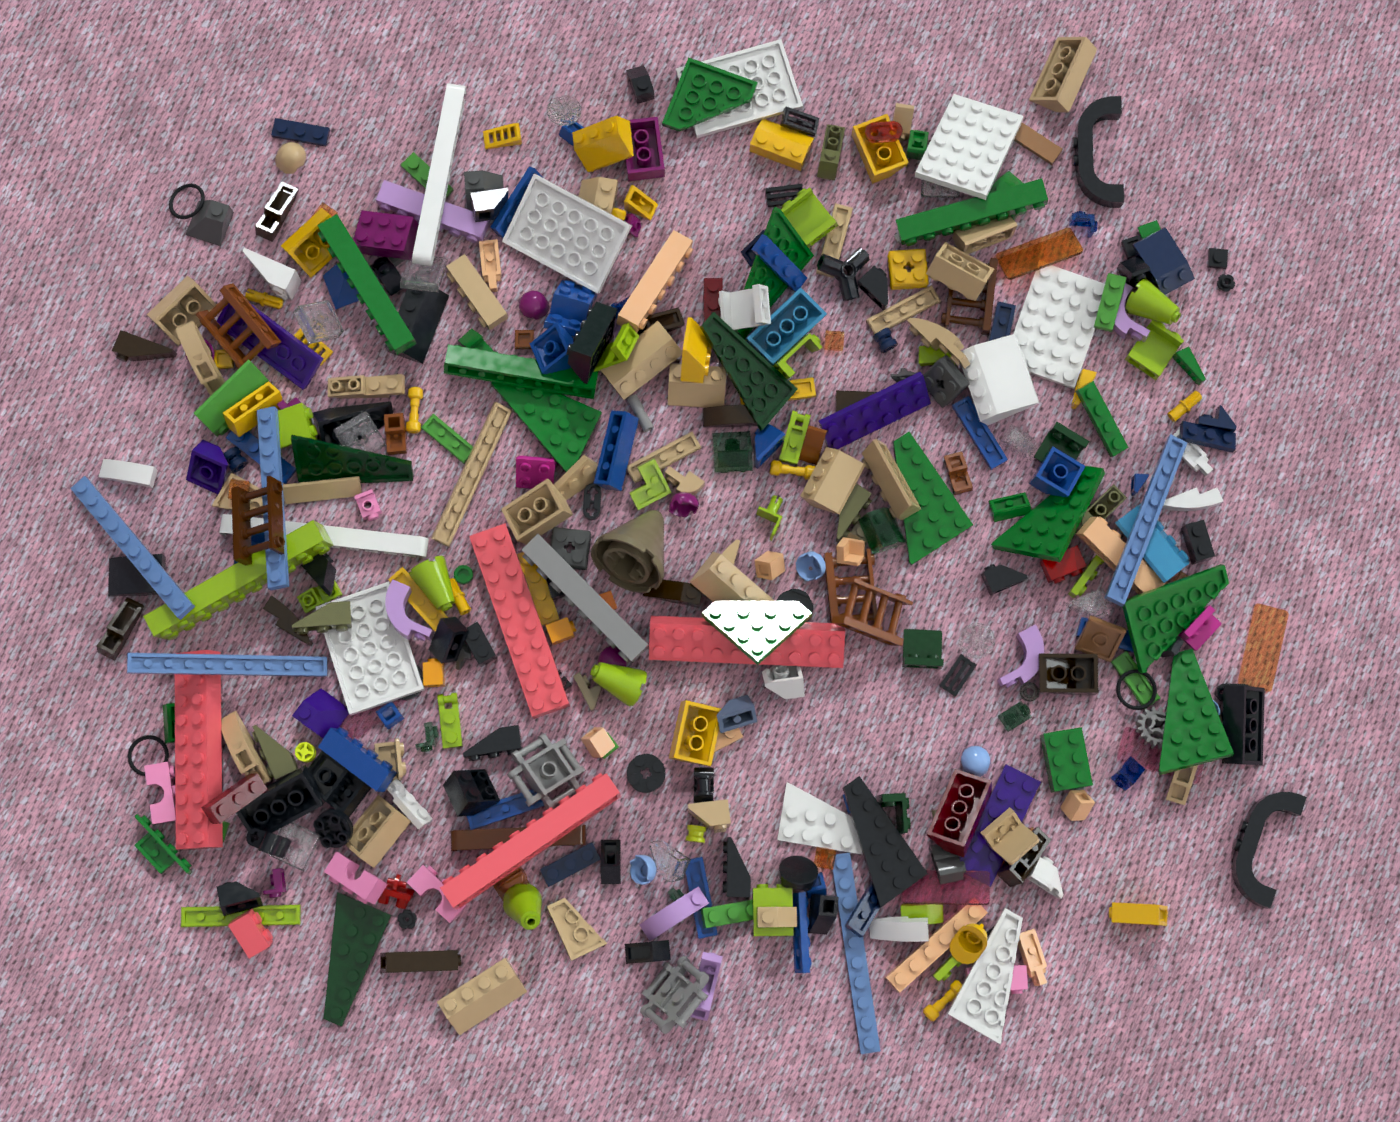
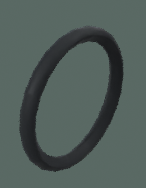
(177, 191)
(1131, 706)
(139, 740)

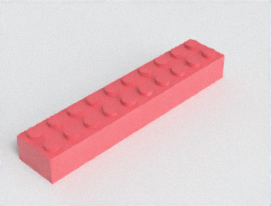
(519, 621)
(698, 641)
(197, 758)
(530, 842)

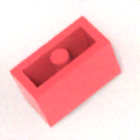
(251, 933)

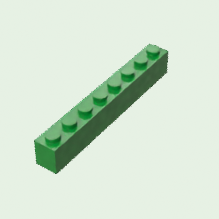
(971, 212)
(367, 285)
(514, 371)

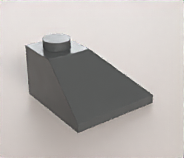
(480, 181)
(210, 222)

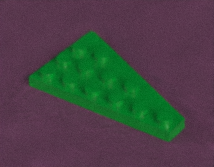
(787, 239)
(554, 419)
(940, 513)
(1052, 523)
(1163, 613)
(1192, 724)

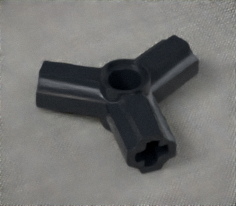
(852, 265)

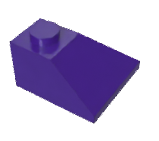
(207, 467)
(321, 712)

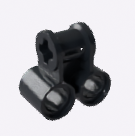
(703, 784)
(268, 842)

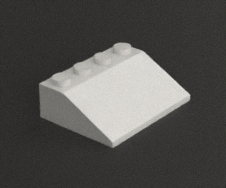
(999, 379)

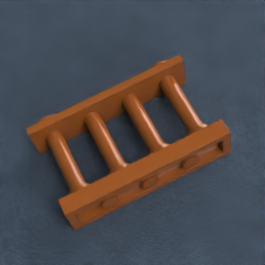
(254, 323)
(833, 582)
(861, 625)

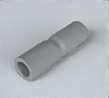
(638, 410)

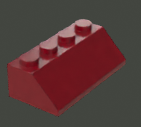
(960, 812)

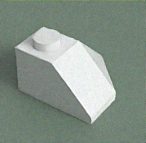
(784, 681)
(1046, 876)

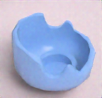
(815, 561)
(975, 760)
(642, 869)

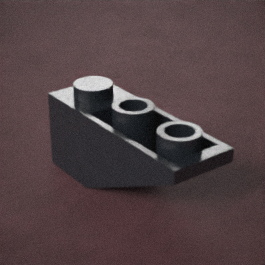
(501, 740)
(738, 878)

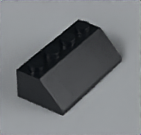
(421, 314)
(592, 340)
(1244, 723)
(282, 802)

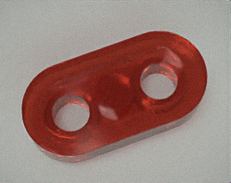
(882, 130)

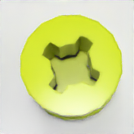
(301, 752)
(696, 833)

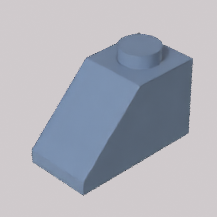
(736, 714)

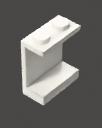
(745, 307)

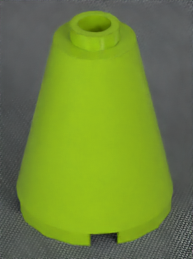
(1152, 304)
(434, 582)
(620, 681)
(523, 905)

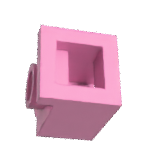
(368, 513)

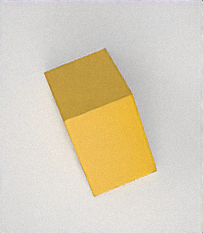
(639, 203)

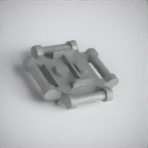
(546, 771)
(676, 996)

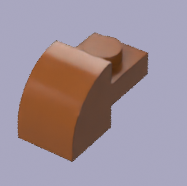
(395, 433)

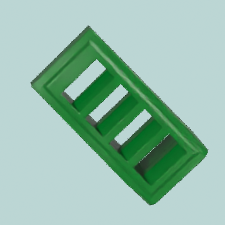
(1190, 365)

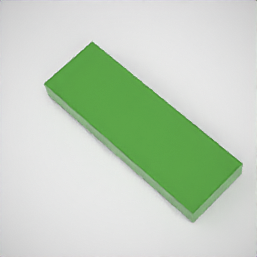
(447, 438)
(1136, 682)

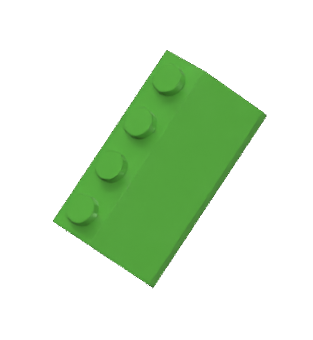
(238, 386)

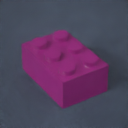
(647, 150)
(386, 235)

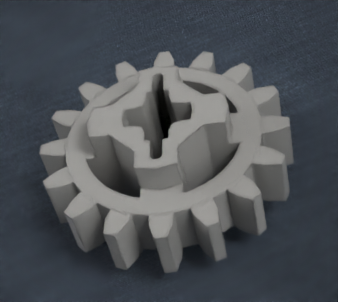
(1153, 719)

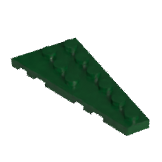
(755, 379)
(325, 461)
(354, 942)

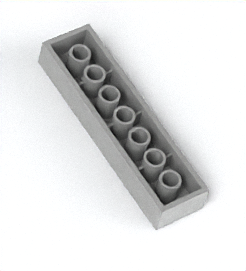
(582, 595)

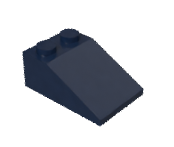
(1165, 260)

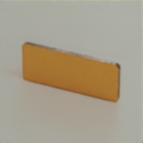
(1039, 253)
(1263, 647)

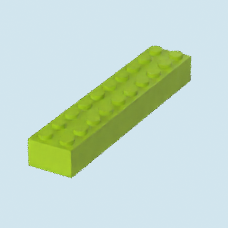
(237, 582)

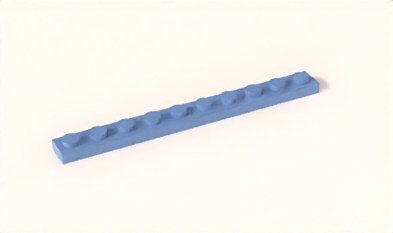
(271, 466)
(1145, 520)
(133, 548)
(226, 664)
(855, 957)

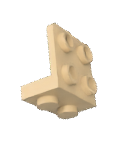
(392, 753)
(1009, 837)

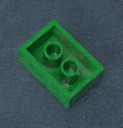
(1066, 760)

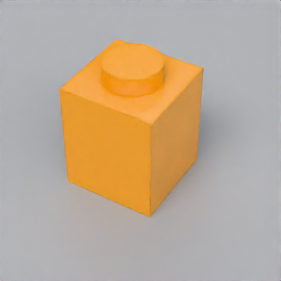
(561, 630)
(433, 673)

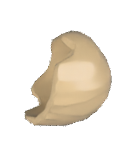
(290, 157)

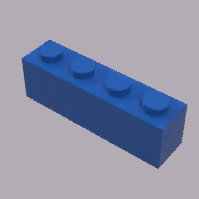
(616, 450)
(357, 759)

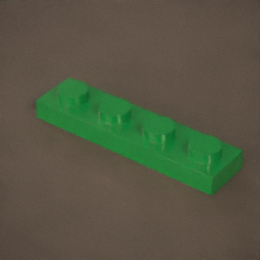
(1101, 419)

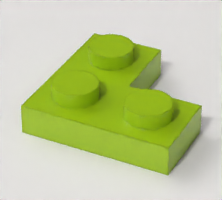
(654, 487)

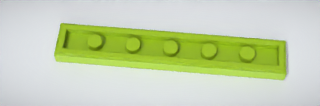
(214, 917)

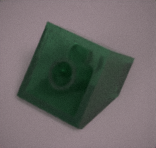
(732, 452)
(881, 530)

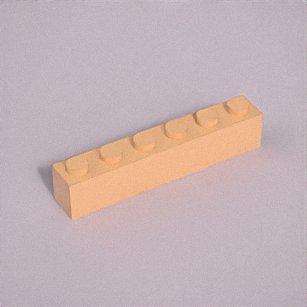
(655, 281)
(1109, 547)
(931, 950)

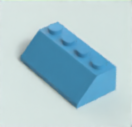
(787, 326)
(1161, 550)

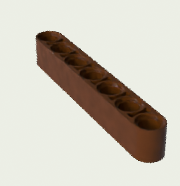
(488, 838)

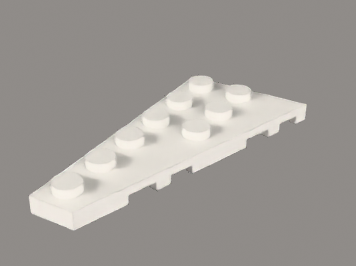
(816, 823)
(987, 987)

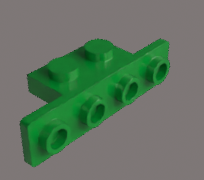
(157, 851)

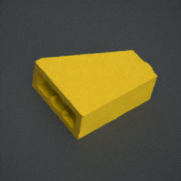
(1138, 914)

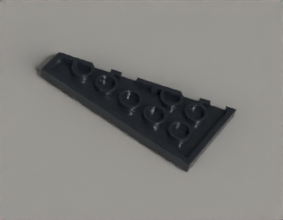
(885, 852)

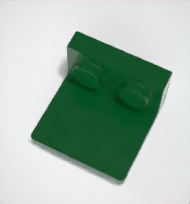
(1063, 440)
(922, 649)
(901, 805)

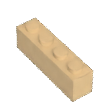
(477, 292)

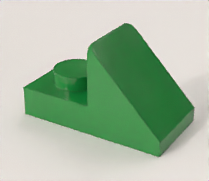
(917, 144)
(474, 340)

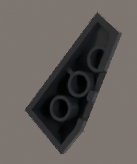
(331, 418)

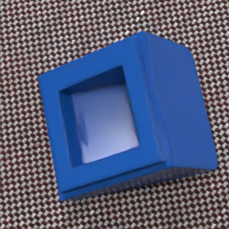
(566, 131)
(1137, 482)
(389, 715)
(819, 887)

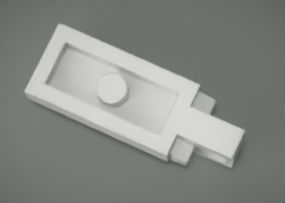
(1195, 457)
(408, 805)

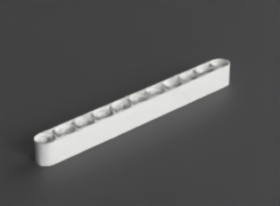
(439, 175)
(353, 538)

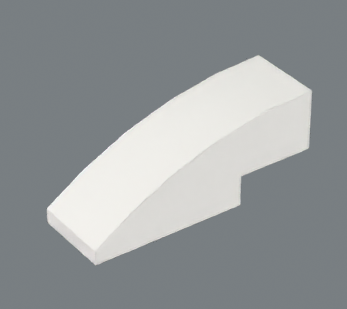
(128, 472)
(1193, 500)
(899, 929)

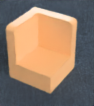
(850, 551)
(769, 565)
(598, 742)
(1077, 805)

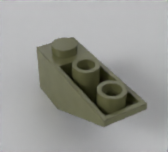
(830, 152)
(1104, 505)
(850, 513)
(331, 616)
(279, 759)

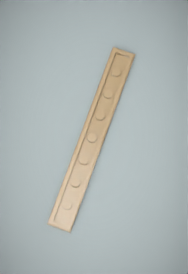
(471, 474)

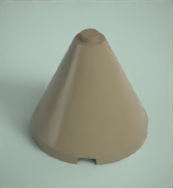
(633, 553)

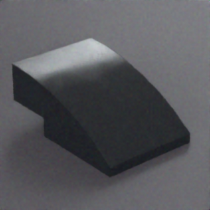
(127, 580)
(337, 784)

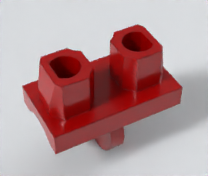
(397, 889)

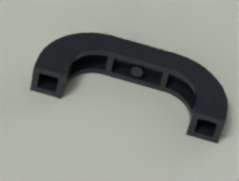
(1093, 188)
(1248, 841)

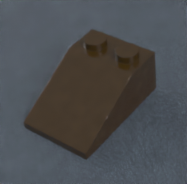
(1068, 674)

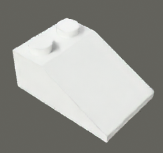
(279, 277)

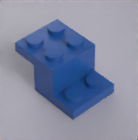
(570, 306)

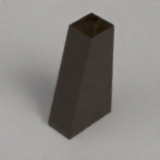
(419, 961)

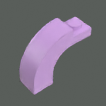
(1124, 325)
(395, 603)
(1032, 645)
(674, 913)
(709, 964)

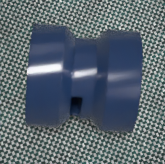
(885, 340)
(235, 459)

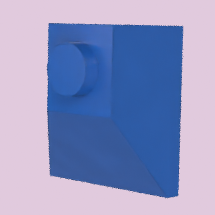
(339, 288)
(551, 349)
(766, 443)
(1057, 474)

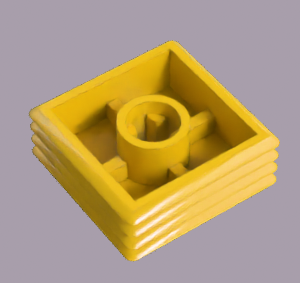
(898, 274)

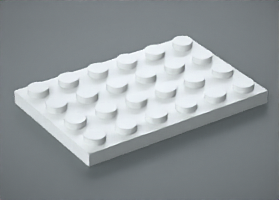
(774, 91)
(969, 146)
(566, 233)
(1058, 323)
(372, 657)

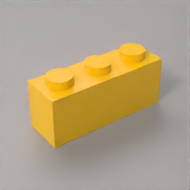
(243, 415)

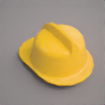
(969, 943)

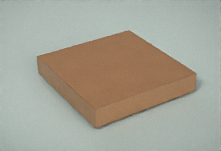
(1100, 638)

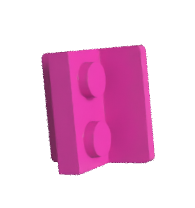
(533, 471)
(1200, 629)

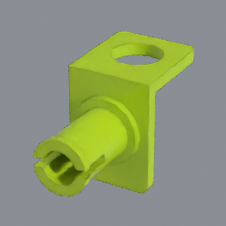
(771, 513)

